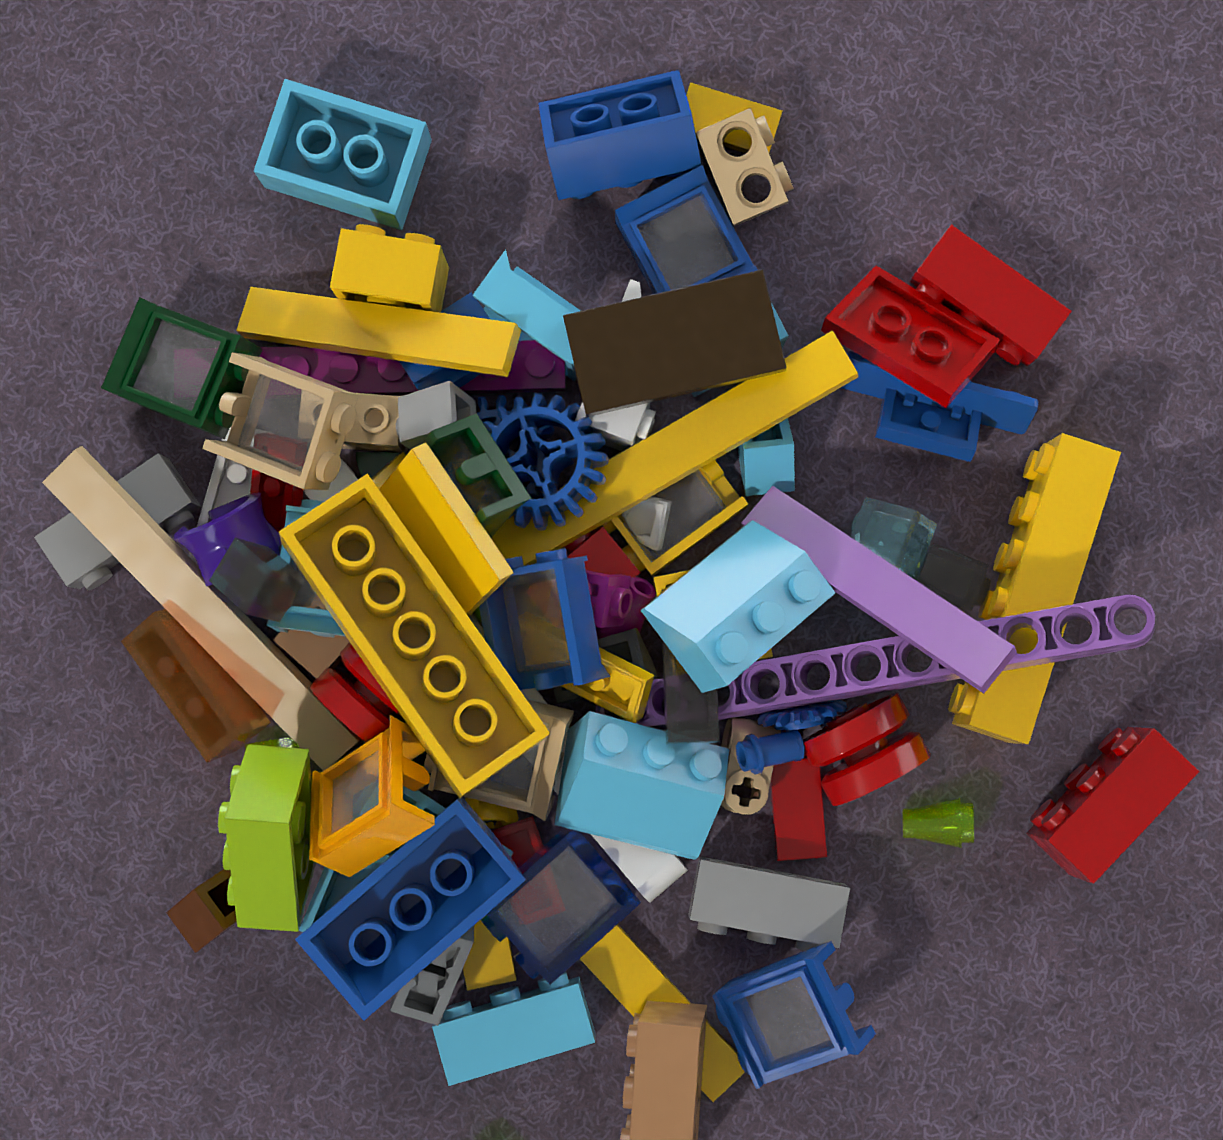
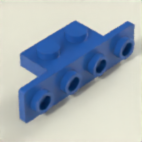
(924, 424)

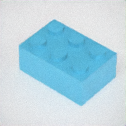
(343, 154)

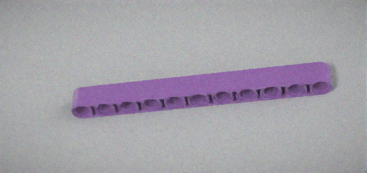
(893, 655)

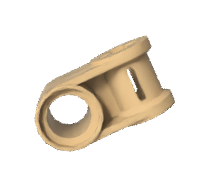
(734, 732)

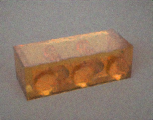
(194, 687)

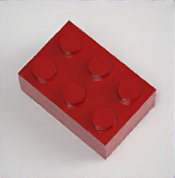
(1110, 801)

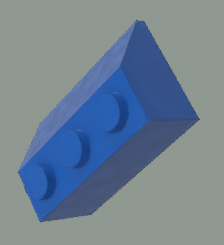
(619, 135)

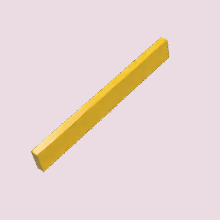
(690, 445)

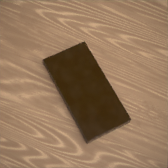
(674, 343)

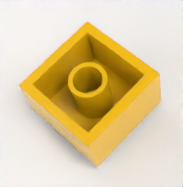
(389, 269)

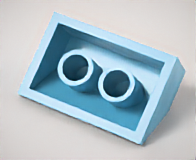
(737, 605)
(637, 788)

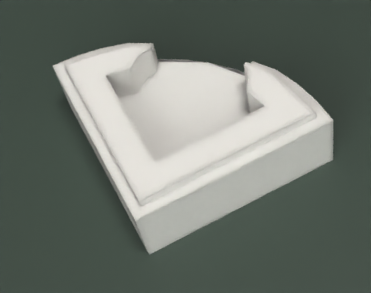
(649, 521)

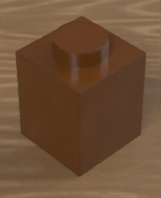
(205, 912)

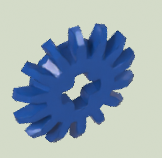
(802, 716)

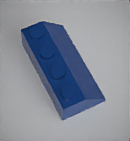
(411, 908)

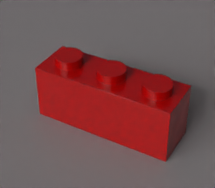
(990, 296)

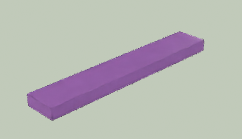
(888, 593)

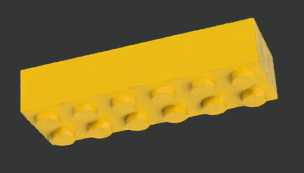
(1038, 573)
(413, 635)

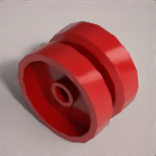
(357, 704)
(862, 743)

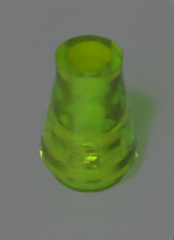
(940, 823)

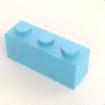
(513, 1029)

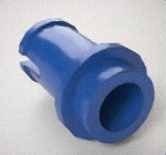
(770, 750)

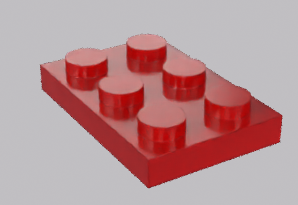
(910, 336)

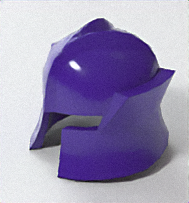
(237, 519)

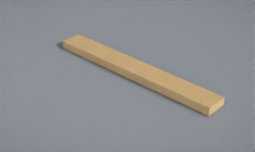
(202, 610)

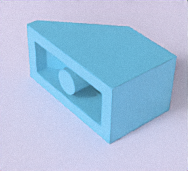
(768, 461)

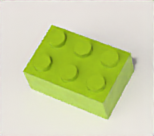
(268, 837)

